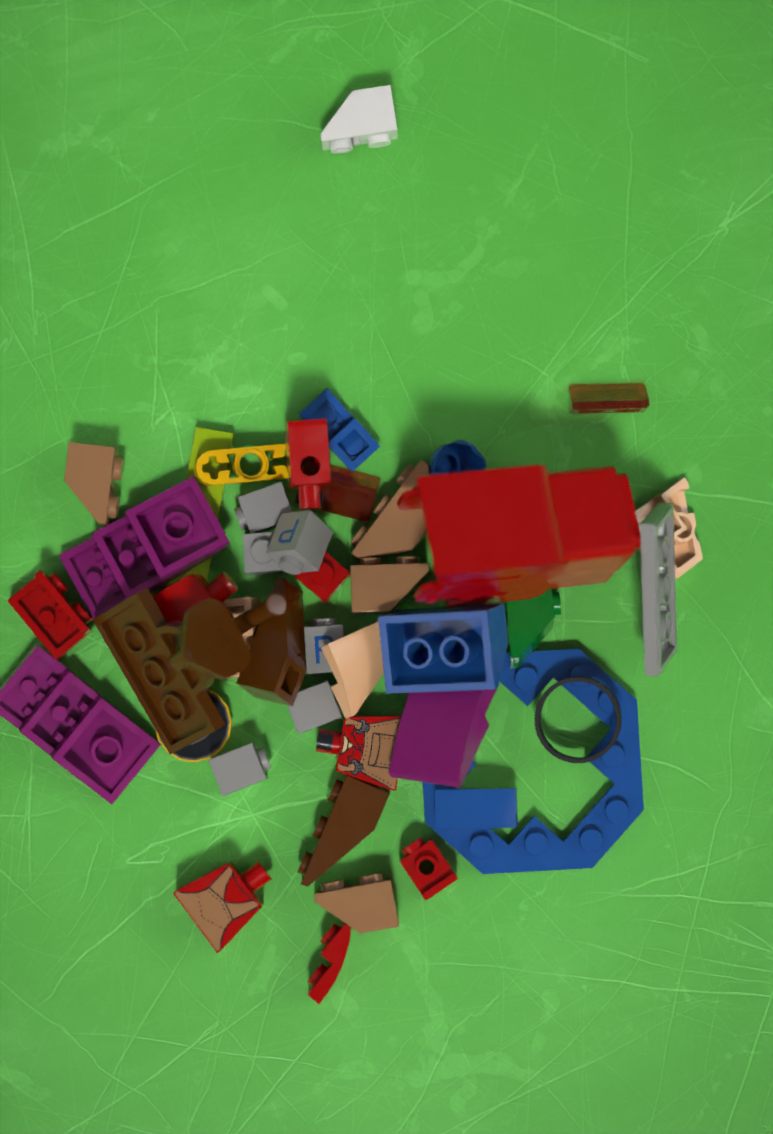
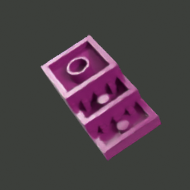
(145, 547)
(75, 724)
(440, 735)

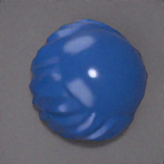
(455, 458)

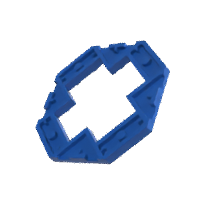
(535, 845)

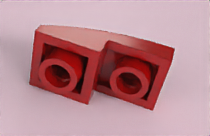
(335, 950)

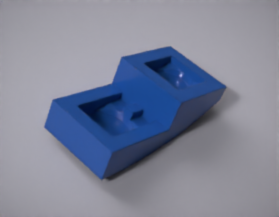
(345, 434)
(476, 808)

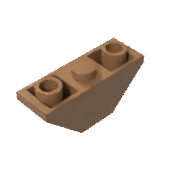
(394, 529)

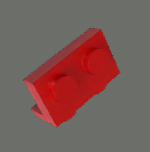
(51, 614)

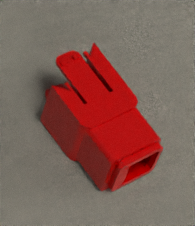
(522, 531)

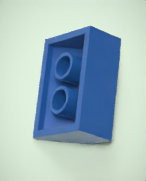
(443, 648)

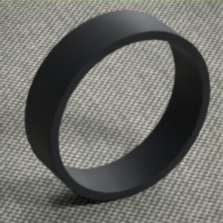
(549, 747)

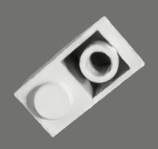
(362, 119)

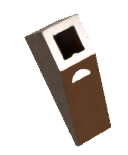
(278, 652)
(350, 821)

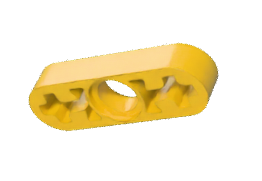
(222, 477)

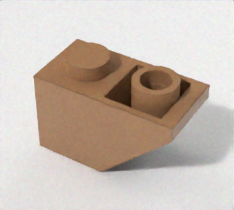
(92, 477)
(383, 586)
(362, 906)

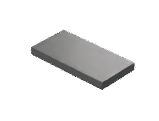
(658, 588)

